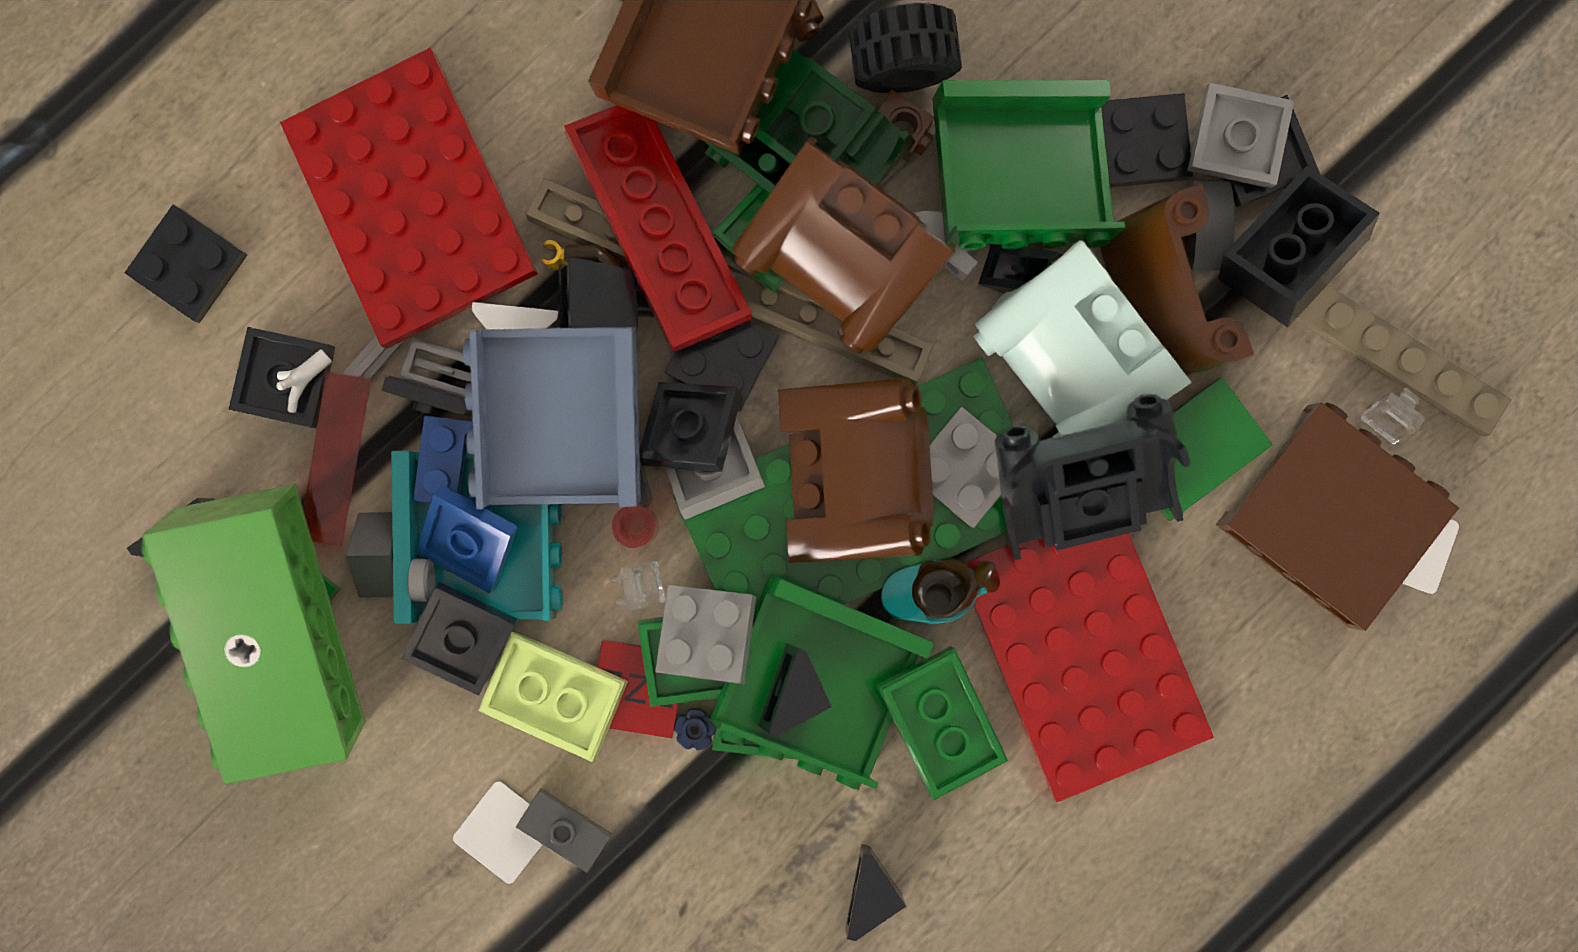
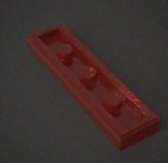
(335, 456)

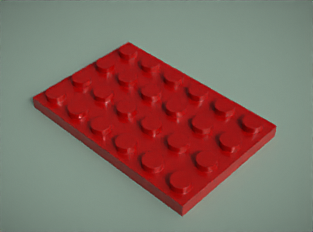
(408, 198)
(1088, 661)

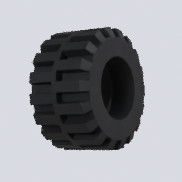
(905, 47)

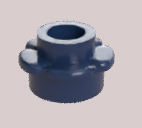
(698, 718)

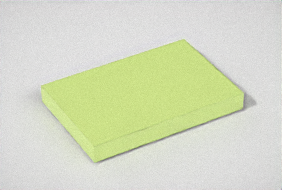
(553, 696)

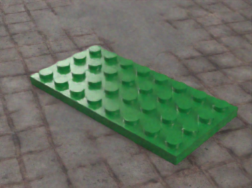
(748, 535)

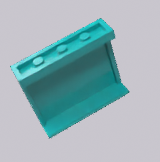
(529, 575)

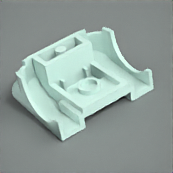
(1078, 344)

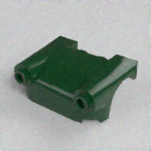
(820, 106)

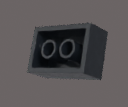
(1297, 246)

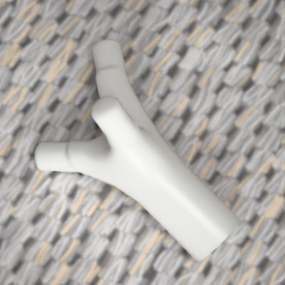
(301, 376)

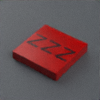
(634, 707)

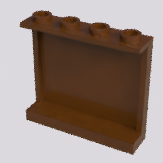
(698, 63)
(1340, 516)

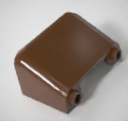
(1156, 279)

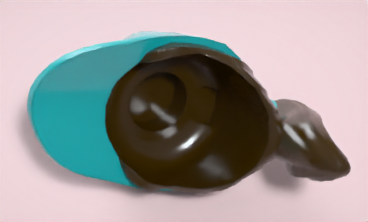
(937, 590)

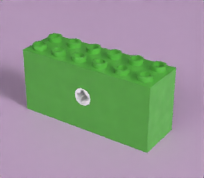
(256, 633)

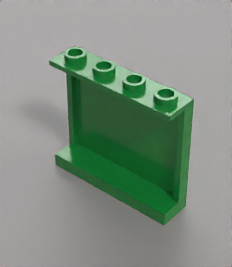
(1023, 163)
(850, 659)

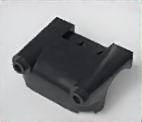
(1090, 480)

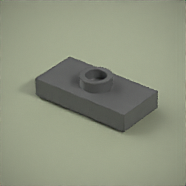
(563, 830)

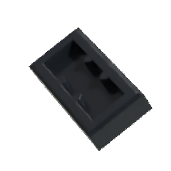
(426, 398)

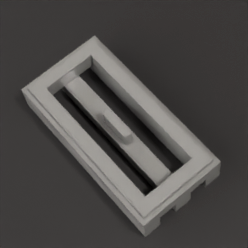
(411, 359)

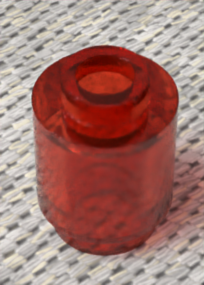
(623, 533)

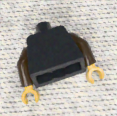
(595, 288)

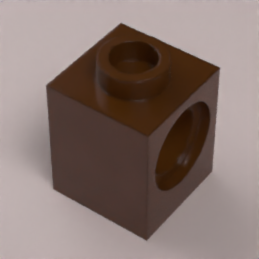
(897, 109)

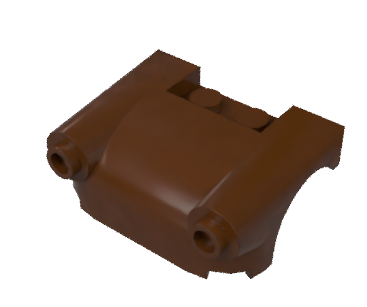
(843, 246)
(858, 470)

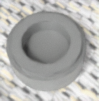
(421, 580)

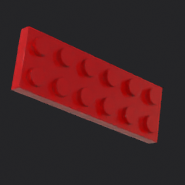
(658, 225)

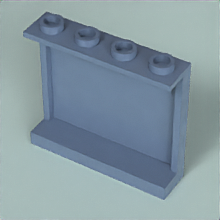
(553, 416)

